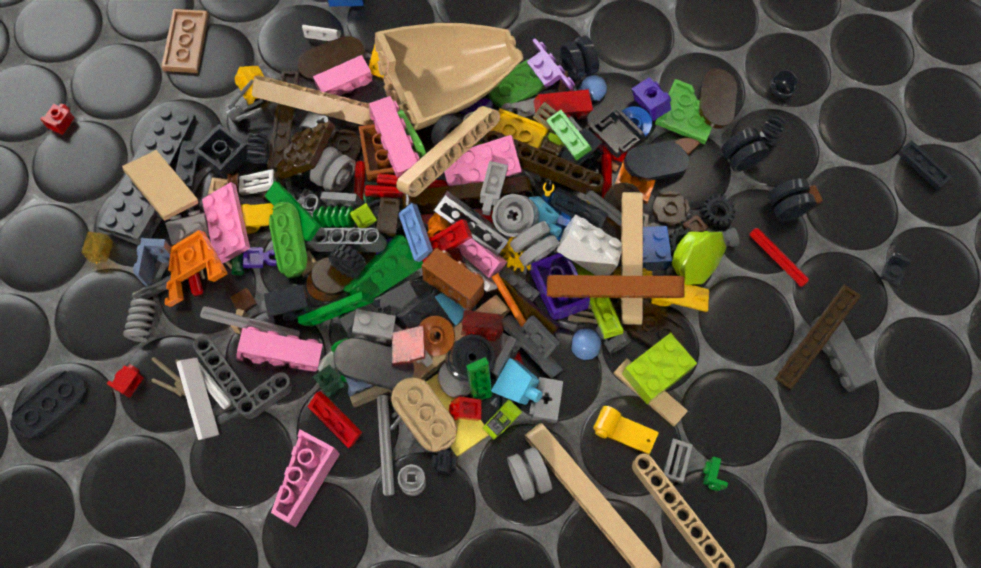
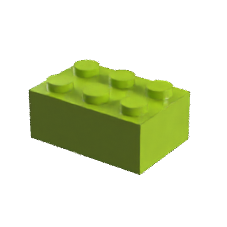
(659, 368)

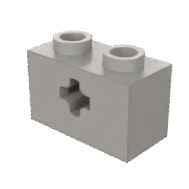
(547, 412)

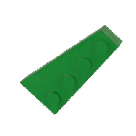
(385, 269)

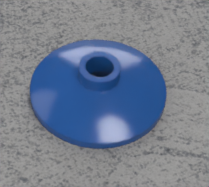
(640, 118)

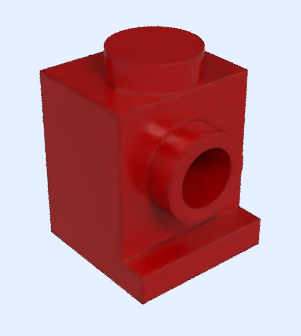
(58, 118)
(126, 380)

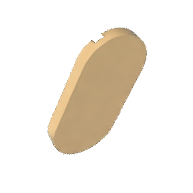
(424, 414)

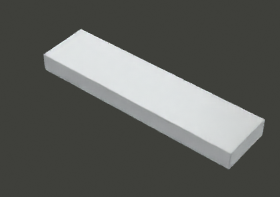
(197, 398)

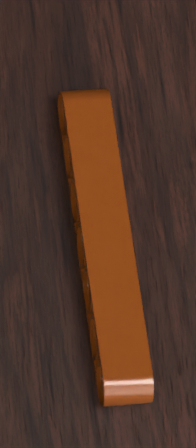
(615, 286)

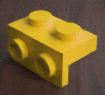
(243, 77)

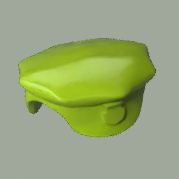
(698, 256)

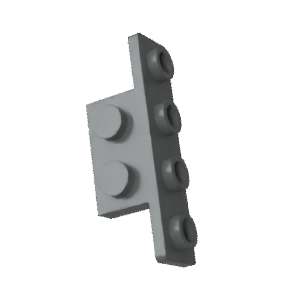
(535, 341)

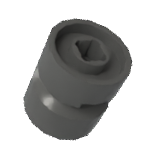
(616, 343)

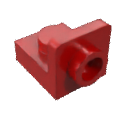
(465, 409)

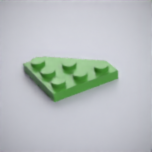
(684, 113)

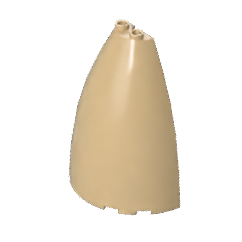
(443, 67)

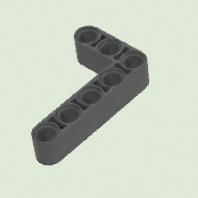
(328, 238)
(235, 383)

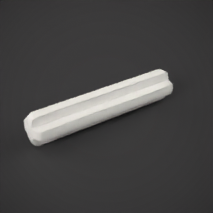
(215, 390)

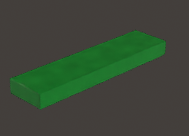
(278, 193)
(336, 309)
(479, 379)

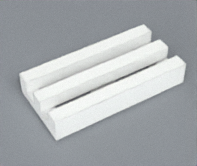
(256, 185)

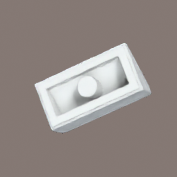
(320, 33)

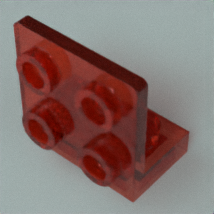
(483, 324)

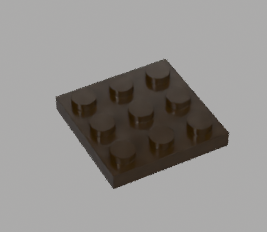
(304, 150)

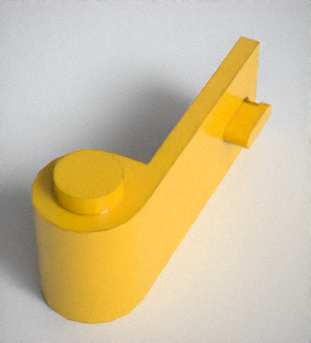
(256, 216)
(694, 298)
(623, 430)

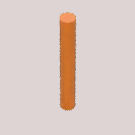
(509, 300)

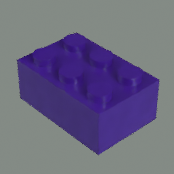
(556, 306)

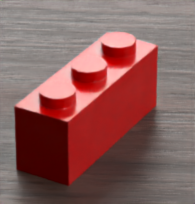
(572, 103)

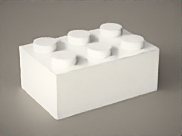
(590, 247)

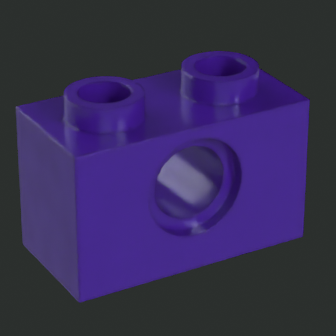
(652, 98)

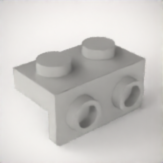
(181, 228)
(373, 327)

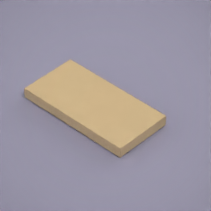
(160, 185)

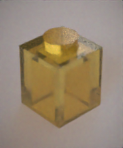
(97, 247)

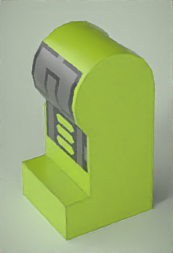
(502, 420)

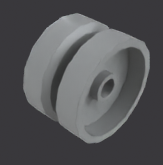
(333, 170)
(505, 210)
(534, 243)
(529, 473)

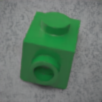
(711, 471)

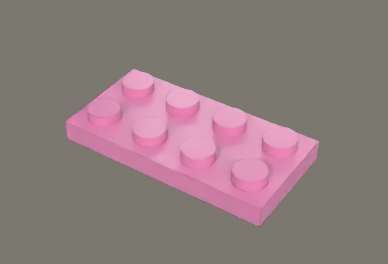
(474, 163)
(226, 222)

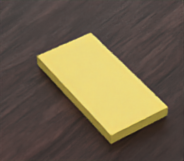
(468, 431)

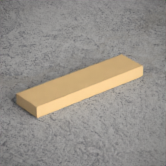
(663, 404)

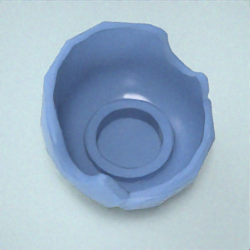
(596, 86)
(586, 343)

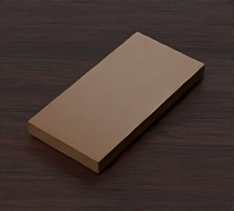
(185, 41)

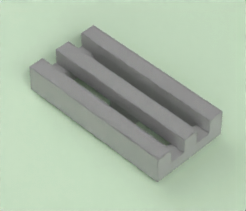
(672, 477)

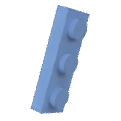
(415, 232)

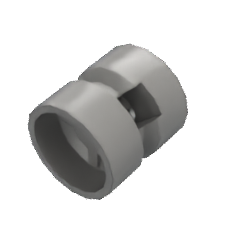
(412, 480)

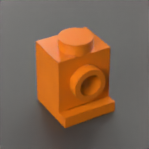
(437, 224)

